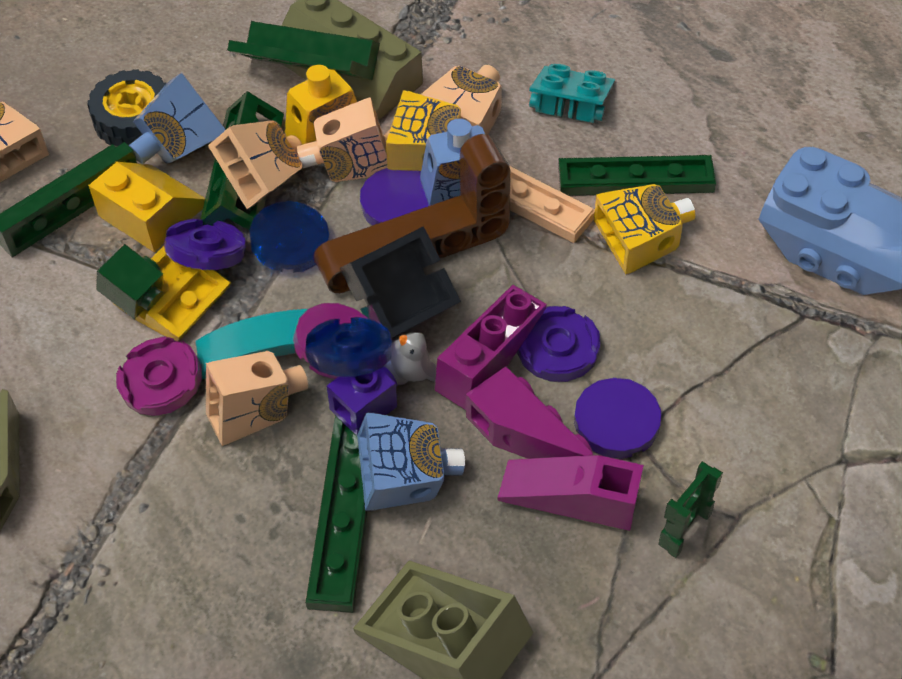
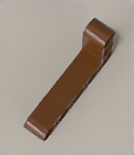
(452, 224)

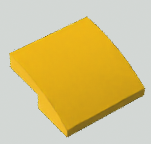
(185, 297)

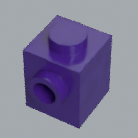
(368, 393)

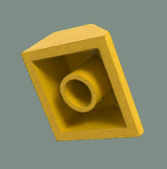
(143, 201)

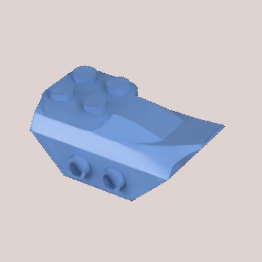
(836, 222)

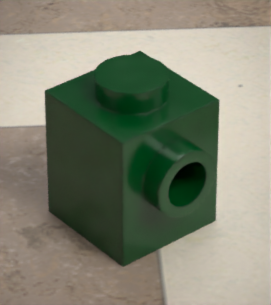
(130, 281)

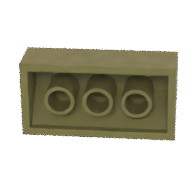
(397, 62)

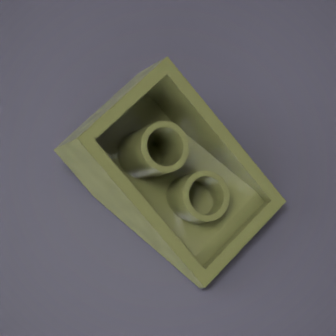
(445, 625)

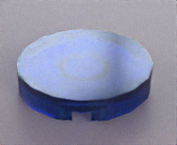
(288, 236)
(349, 347)

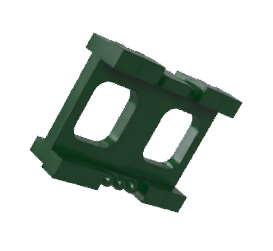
(693, 502)

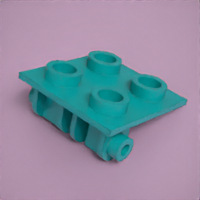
(559, 81)

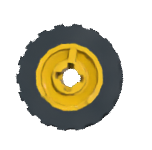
(119, 101)

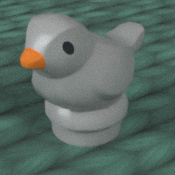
(411, 360)

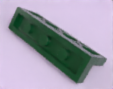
(308, 48)
(221, 195)
(57, 201)

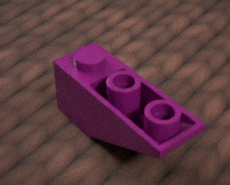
(487, 344)
(518, 421)
(575, 487)

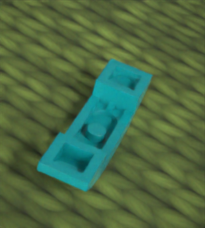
(252, 335)

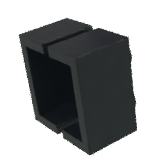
(396, 285)

